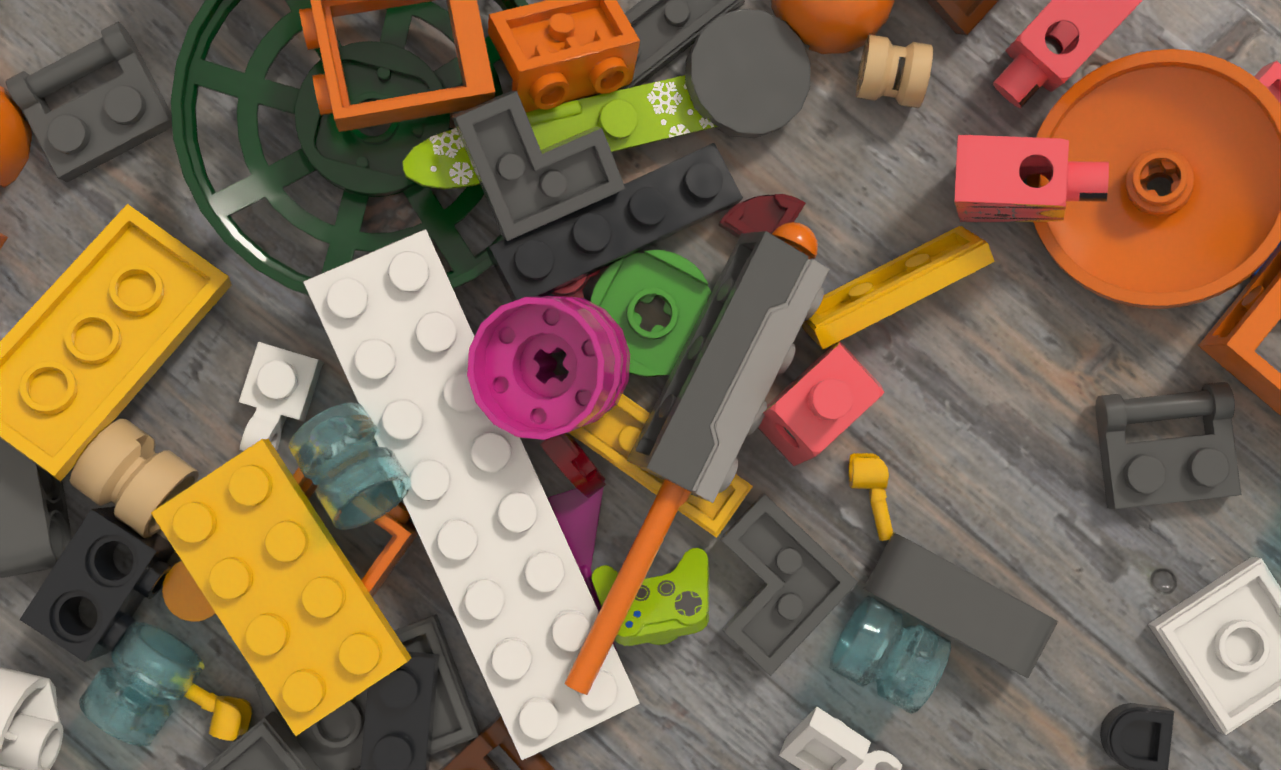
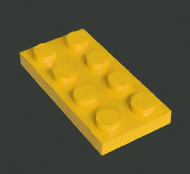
(99, 338)
(281, 586)

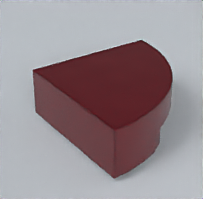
(761, 214)
(574, 463)

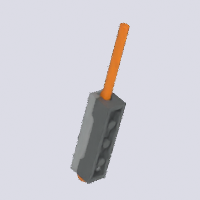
(713, 401)

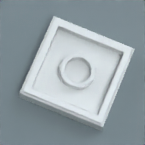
(1228, 644)

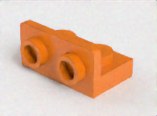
(565, 49)

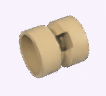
(126, 470)

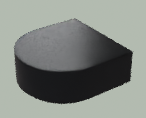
(1138, 736)

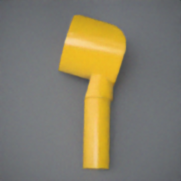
(871, 473)
(230, 714)

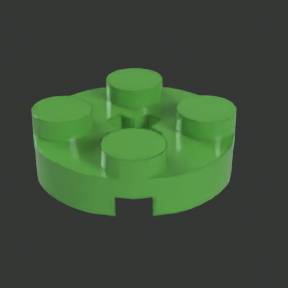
(641, 280)

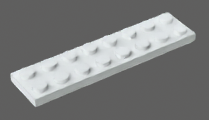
(469, 492)

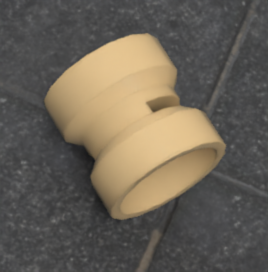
(880, 66)

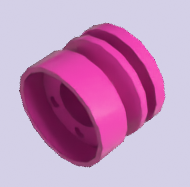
(514, 365)

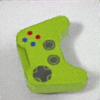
(664, 604)

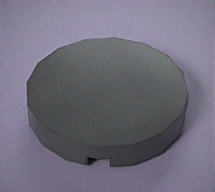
(748, 73)

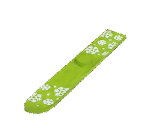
(626, 116)

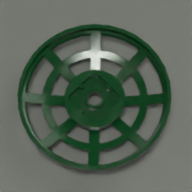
(347, 159)

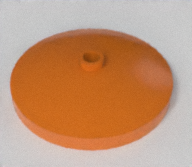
(1205, 132)

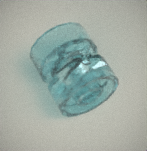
(351, 471)
(898, 658)
(136, 693)

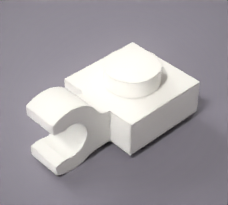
(279, 387)
(829, 744)

